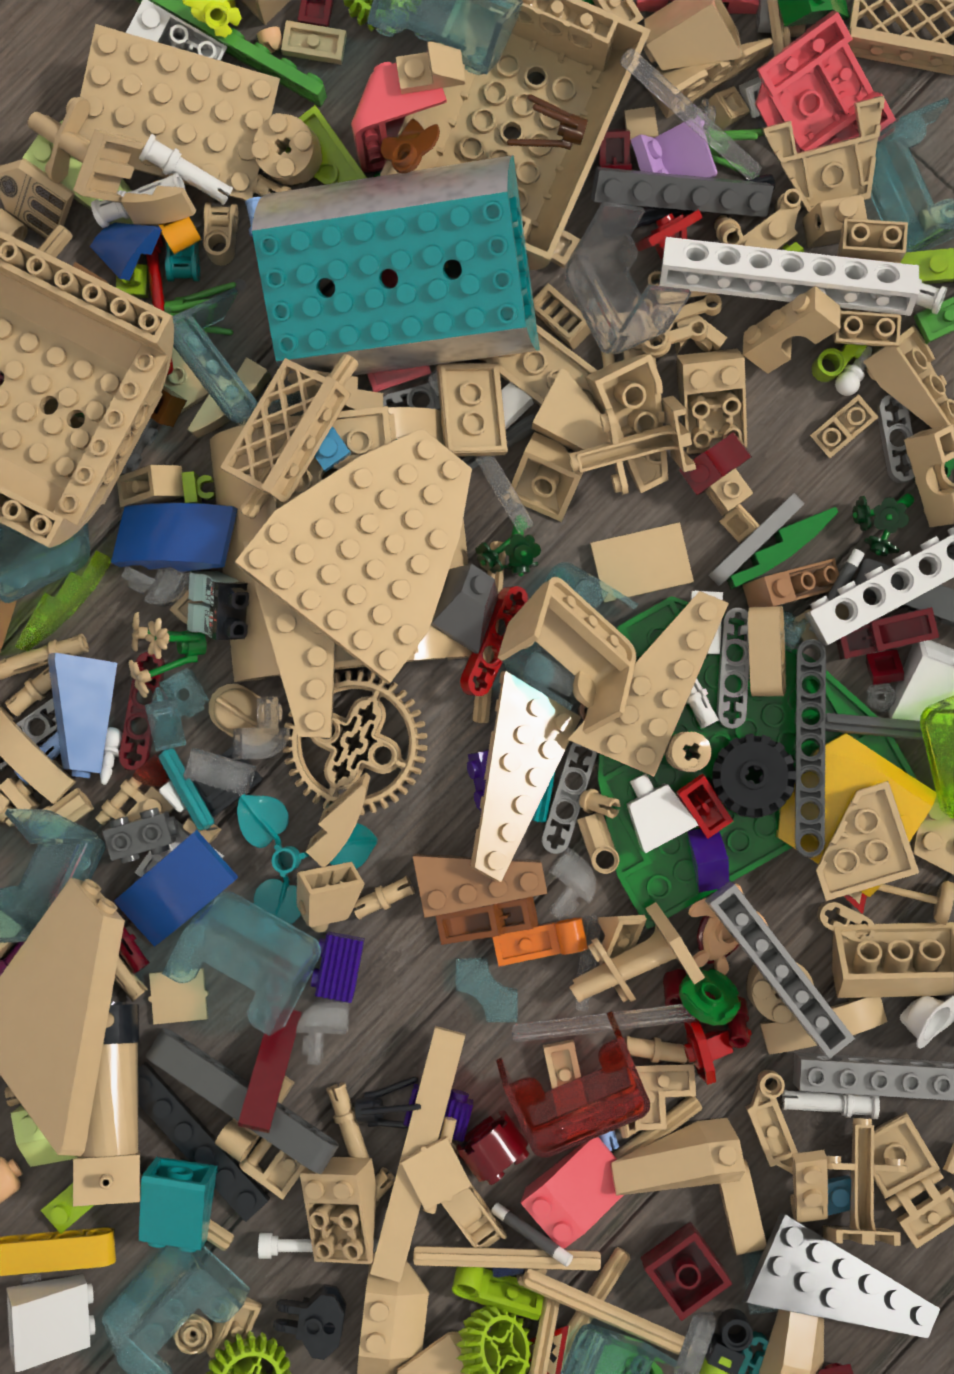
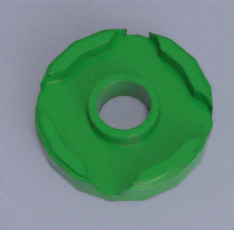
(704, 1008)

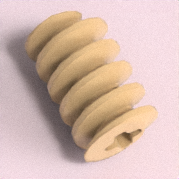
(699, 748)

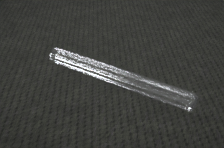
(690, 114)
(498, 482)
(600, 1023)

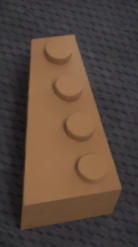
(451, 885)

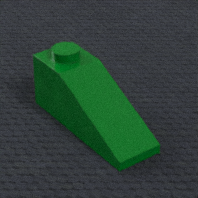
(810, 11)

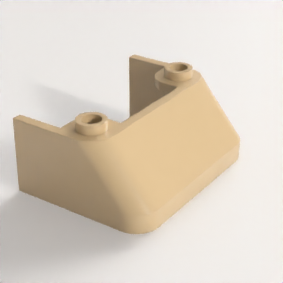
(582, 643)

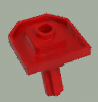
(668, 227)
(705, 1048)

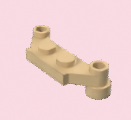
(780, 226)
(770, 1122)

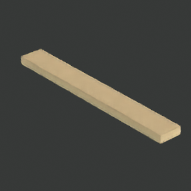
(422, 1130)

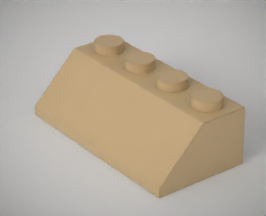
(895, 962)

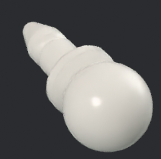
(849, 381)
(111, 750)

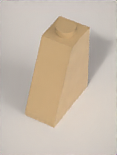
(569, 416)

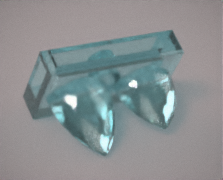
(165, 721)

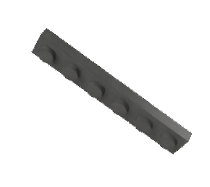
(681, 192)

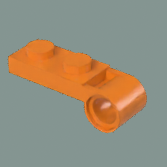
(541, 941)

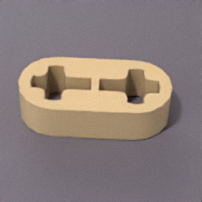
(849, 915)

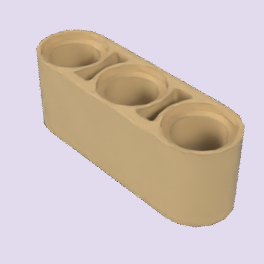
(767, 651)
(743, 1214)

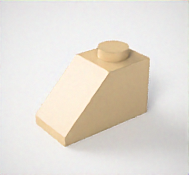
(150, 485)

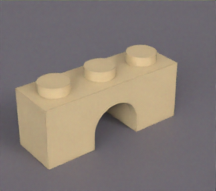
(808, 315)
(928, 453)

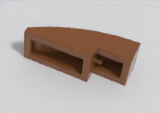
(487, 921)

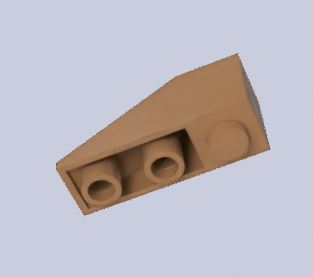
(792, 585)

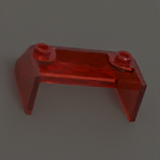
(582, 1107)

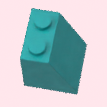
(176, 1203)

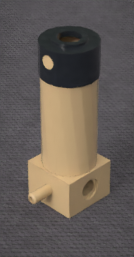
(111, 1160)

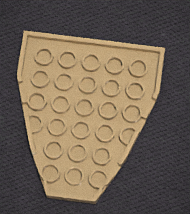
(368, 549)

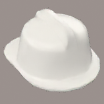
(927, 1018)

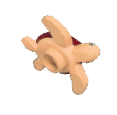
(713, 938)

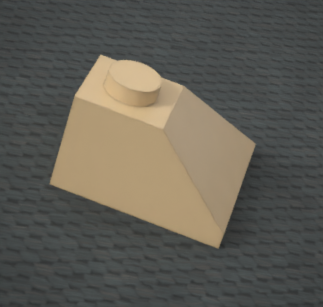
(546, 477)

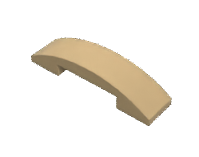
(31, 762)
(857, 1016)

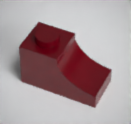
(716, 463)

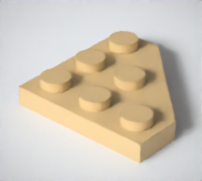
(866, 846)

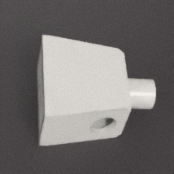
(657, 814)

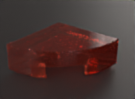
(152, 773)

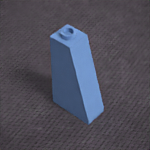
(82, 709)

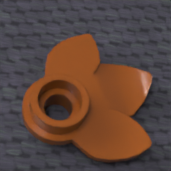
(410, 146)

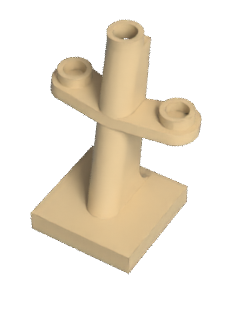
(103, 157)
(668, 437)
(657, 950)
(862, 1169)

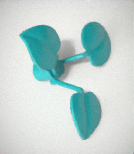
(260, 822)

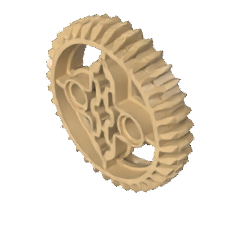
(396, 761)

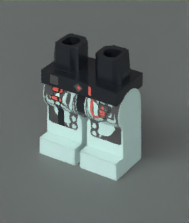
(223, 605)

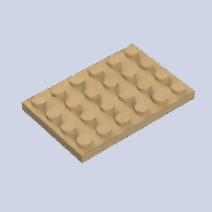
(183, 100)

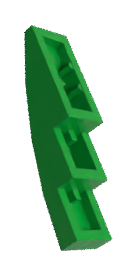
(789, 541)

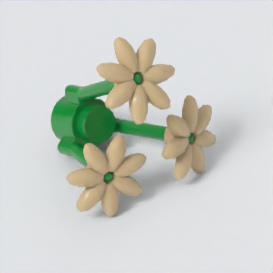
(187, 643)

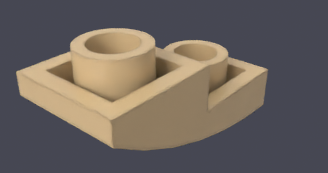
(163, 206)
(844, 426)

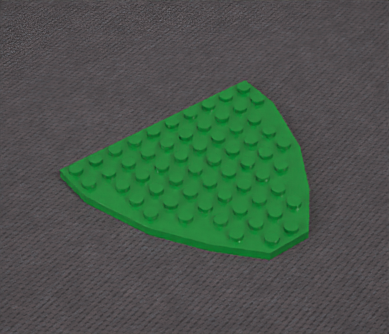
(668, 871)

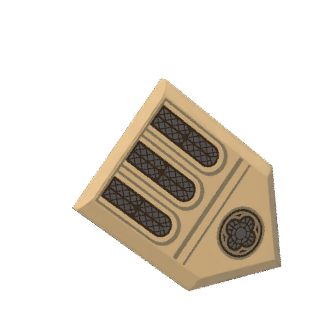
(34, 197)

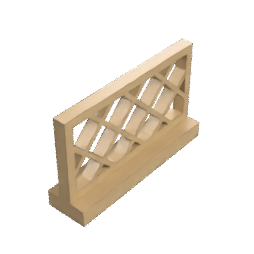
(906, 48)
(302, 439)

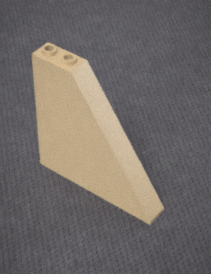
(58, 1011)

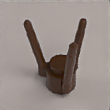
(570, 128)

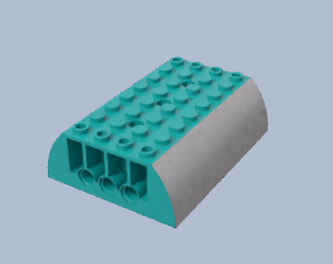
(413, 228)

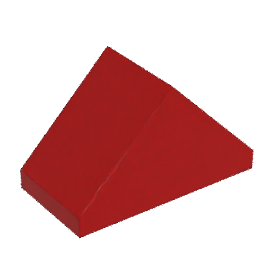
(704, 806)

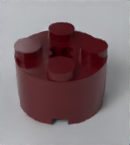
(493, 1148)

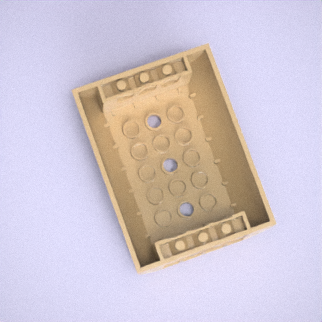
(580, 59)

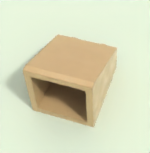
(691, 34)

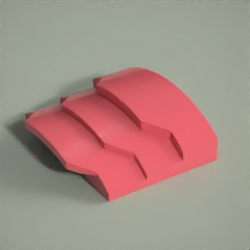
(816, 86)

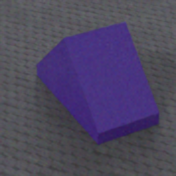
(708, 860)

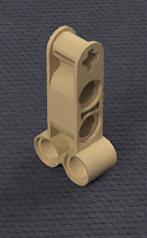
(474, 1216)

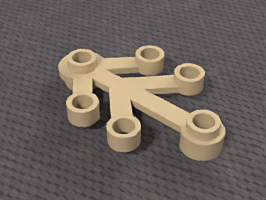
(683, 333)

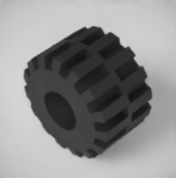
(745, 796)

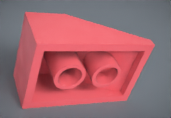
(573, 1193)

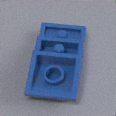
(174, 536)
(176, 888)

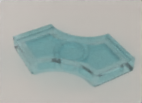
(497, 1000)

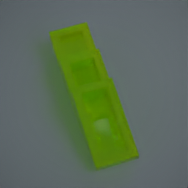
(54, 611)

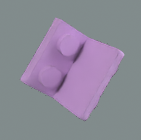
(675, 152)

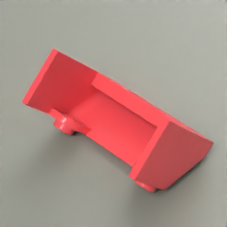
(383, 113)

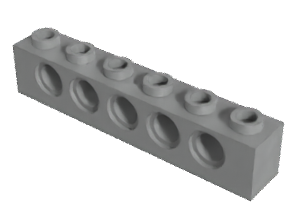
(779, 969)
(874, 1076)

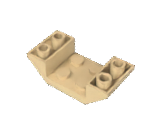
(877, 242)

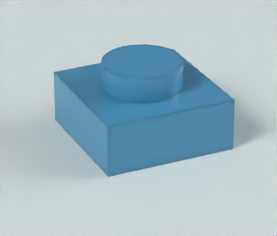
(331, 450)
(839, 1194)

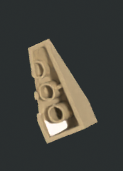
(702, 79)
(911, 379)
(634, 394)
(690, 1157)
(794, 1345)

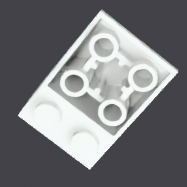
(163, 27)

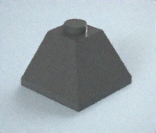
(466, 606)

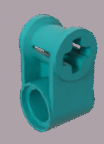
(183, 264)

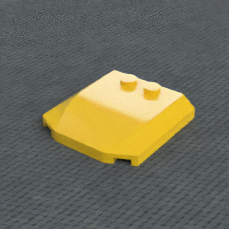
(849, 769)

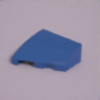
(122, 245)

